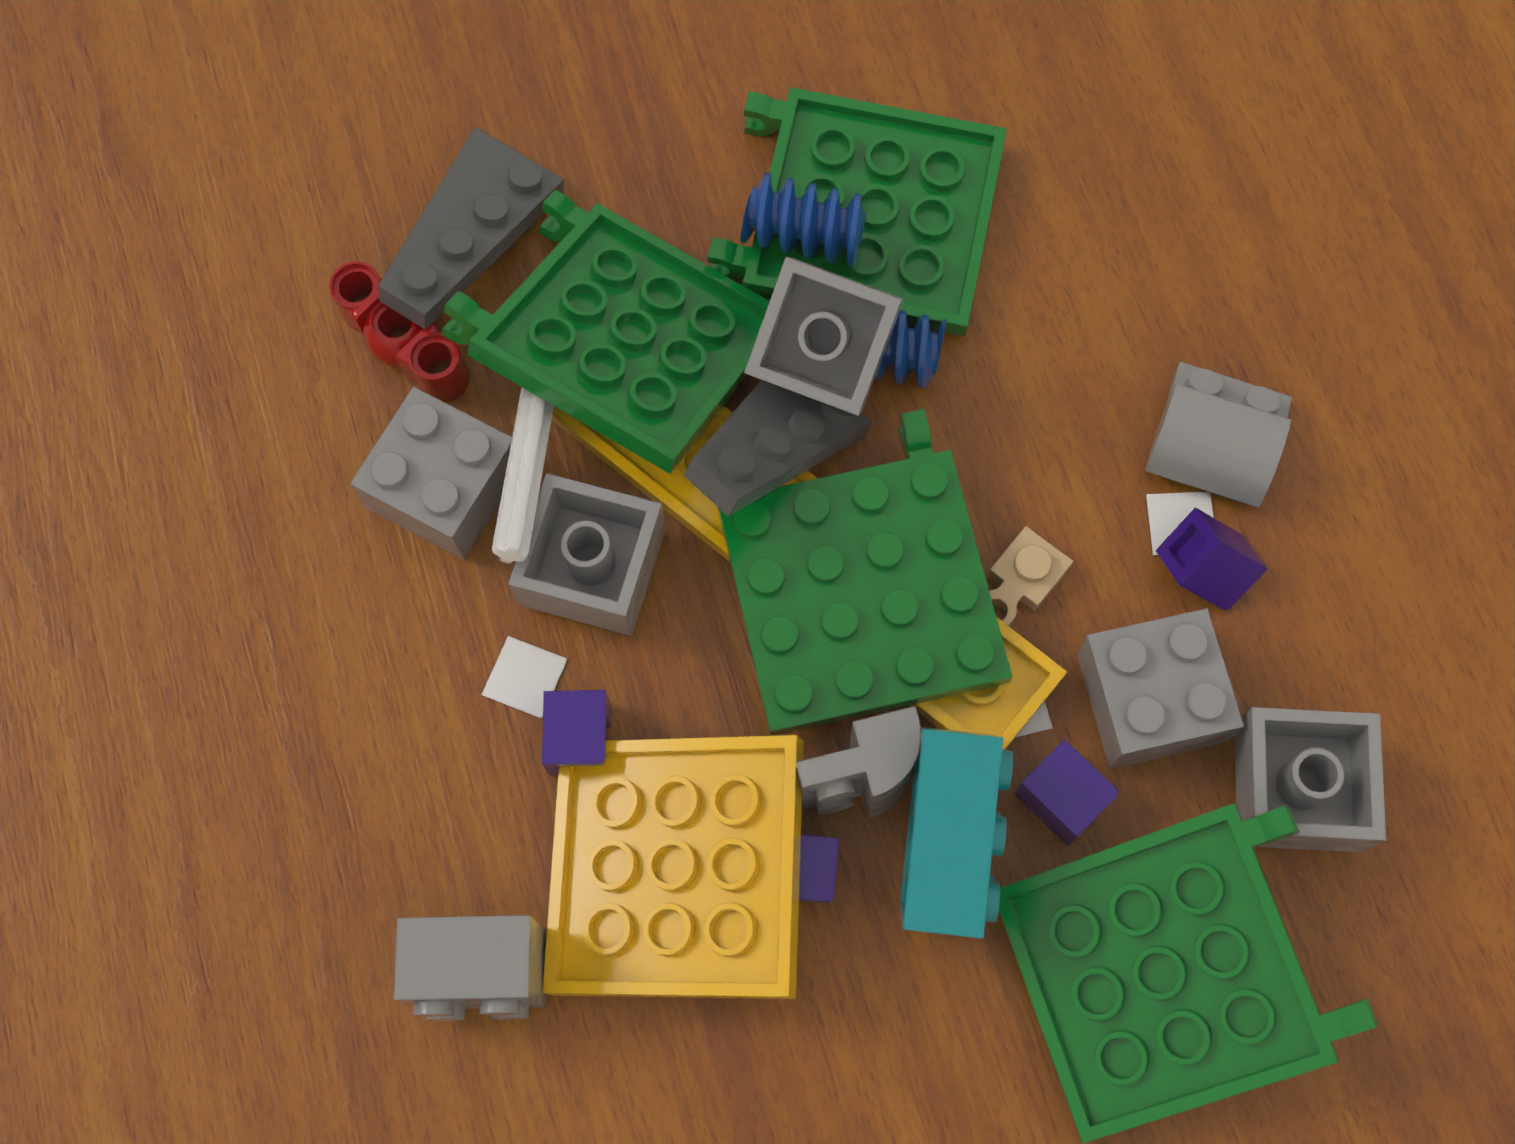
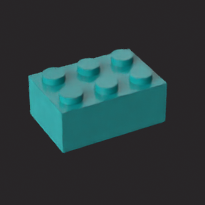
(954, 833)

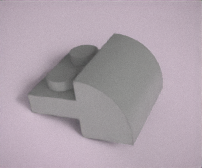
(1220, 434)
(874, 766)

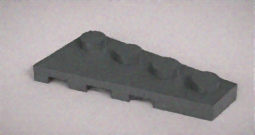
(466, 226)
(770, 443)

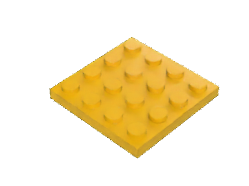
(677, 871)

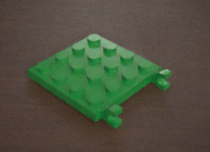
(920, 183)
(618, 332)
(865, 590)
(1169, 973)

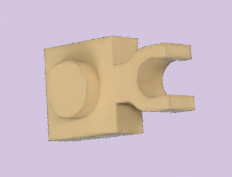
(1026, 573)

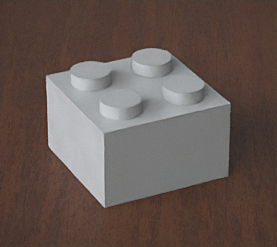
(823, 335)
(435, 473)
(589, 554)
(1159, 688)
(1319, 767)
(470, 965)

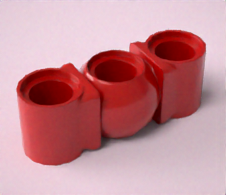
(413, 351)

